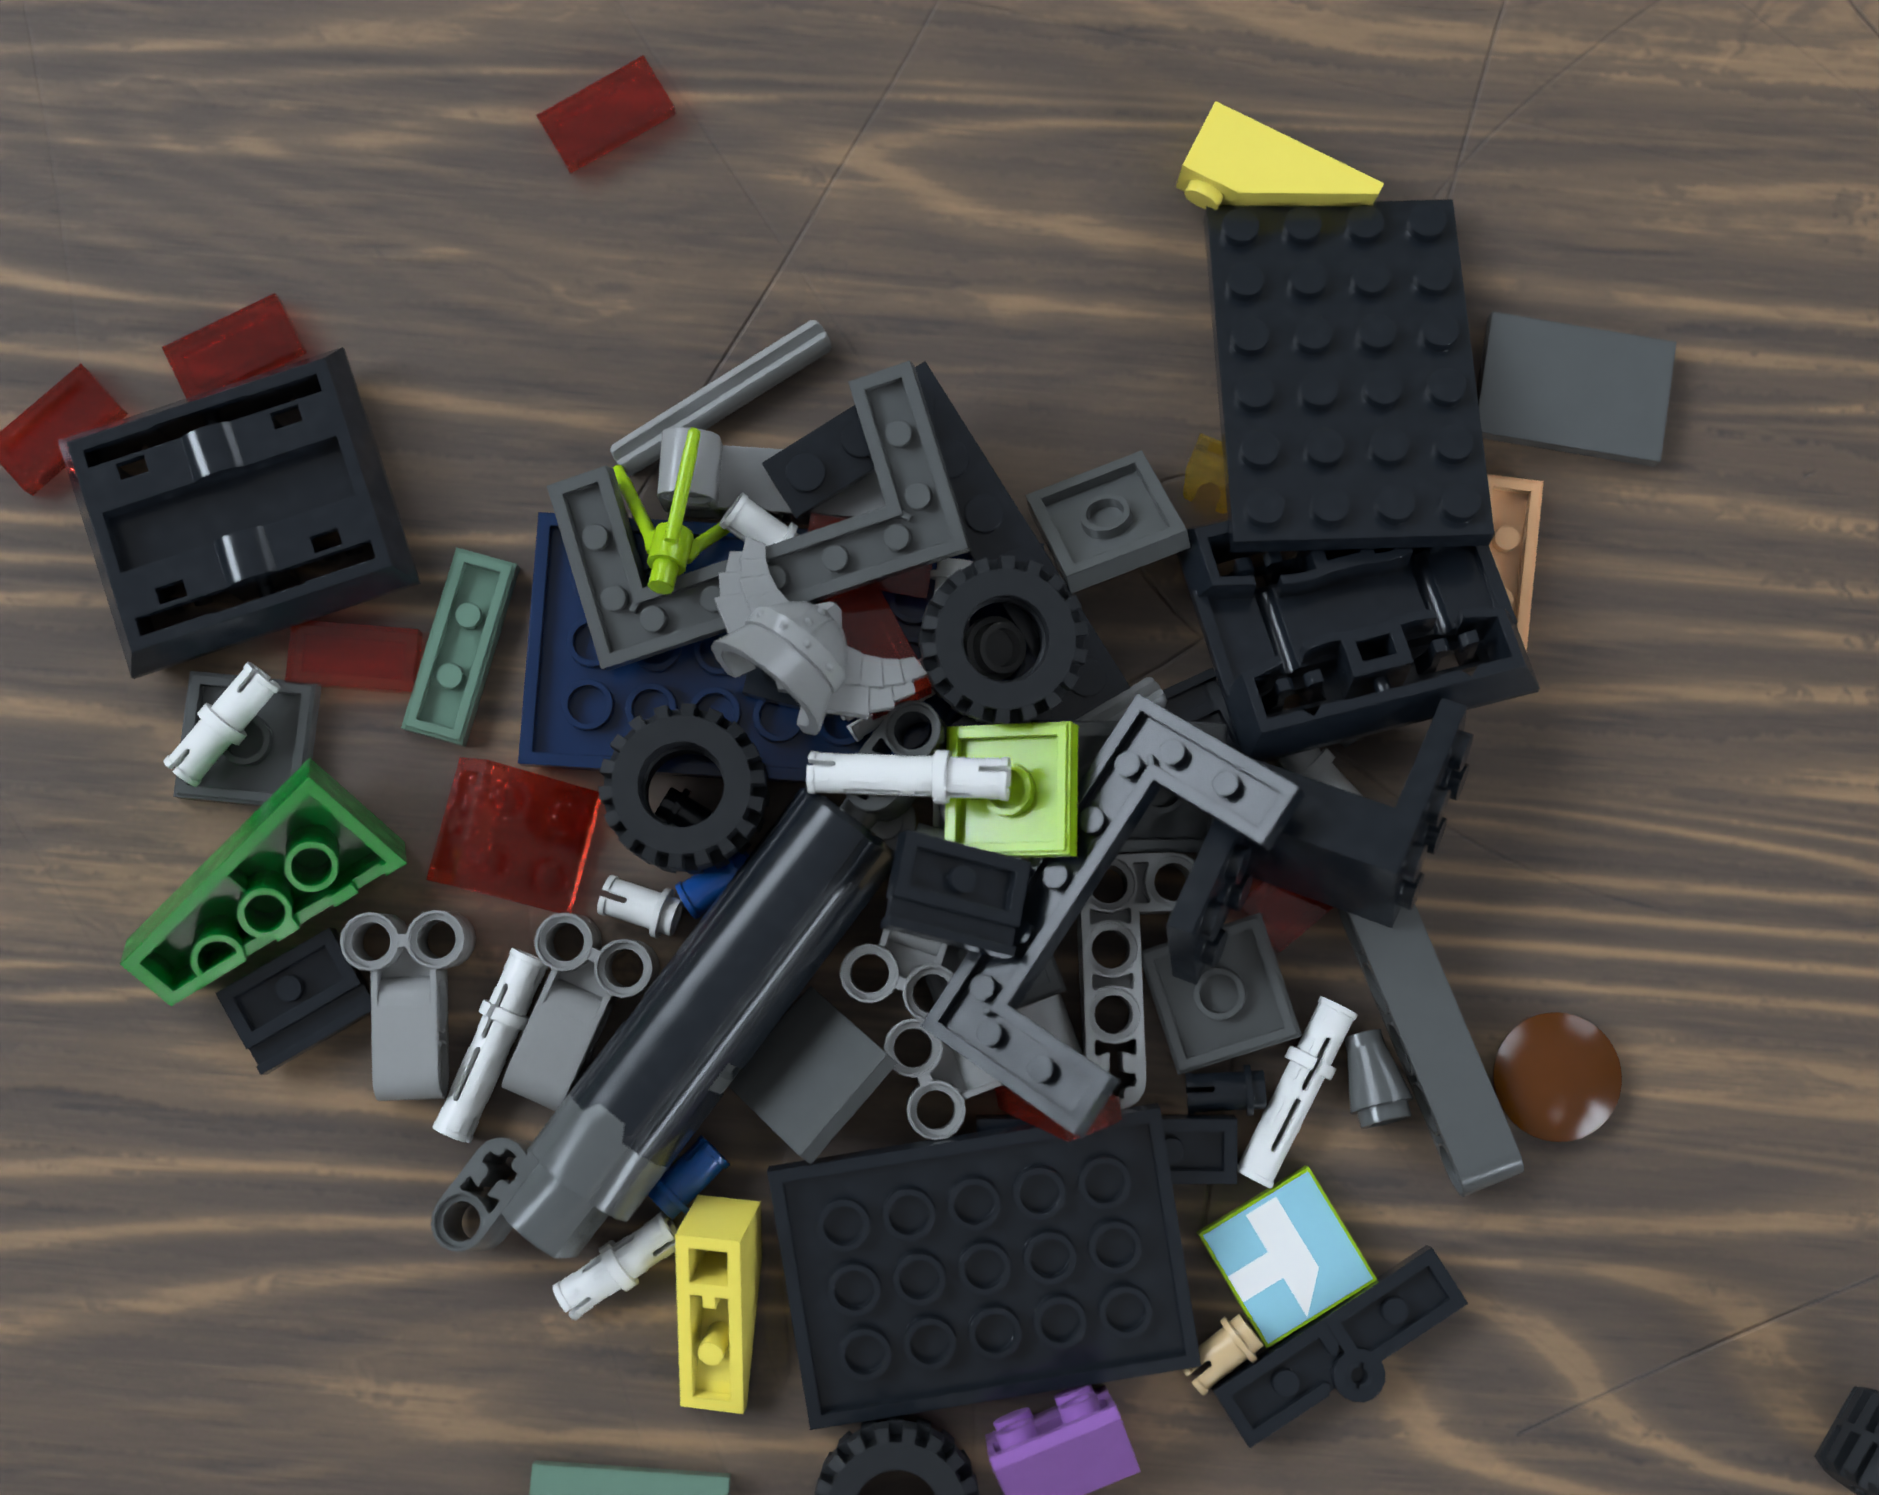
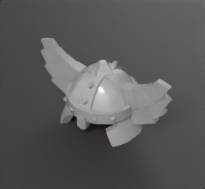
(801, 647)

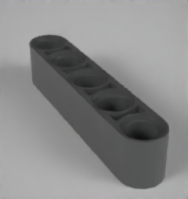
(1435, 1050)

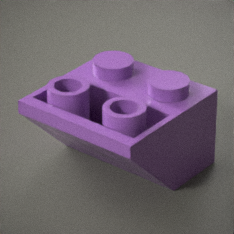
(1063, 1448)

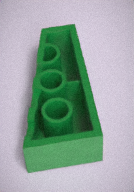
(276, 871)

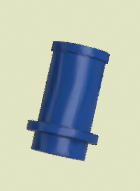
(703, 889)
(688, 1177)

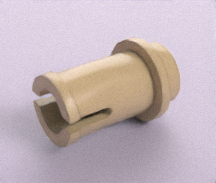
(1225, 1351)

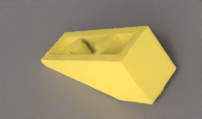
(1254, 165)
(717, 1301)

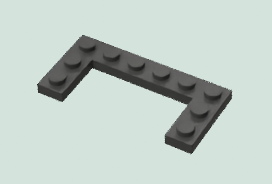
(910, 532)

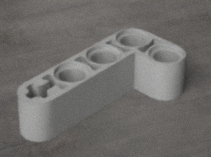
(727, 471)
(1125, 980)

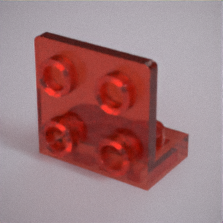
(514, 835)

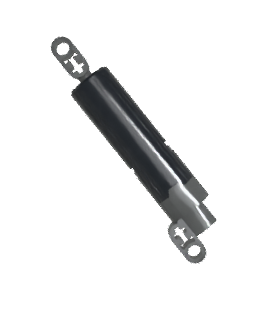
(692, 1025)

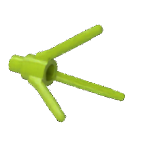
(670, 543)

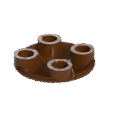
(1557, 1077)

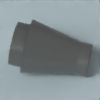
(1375, 1083)

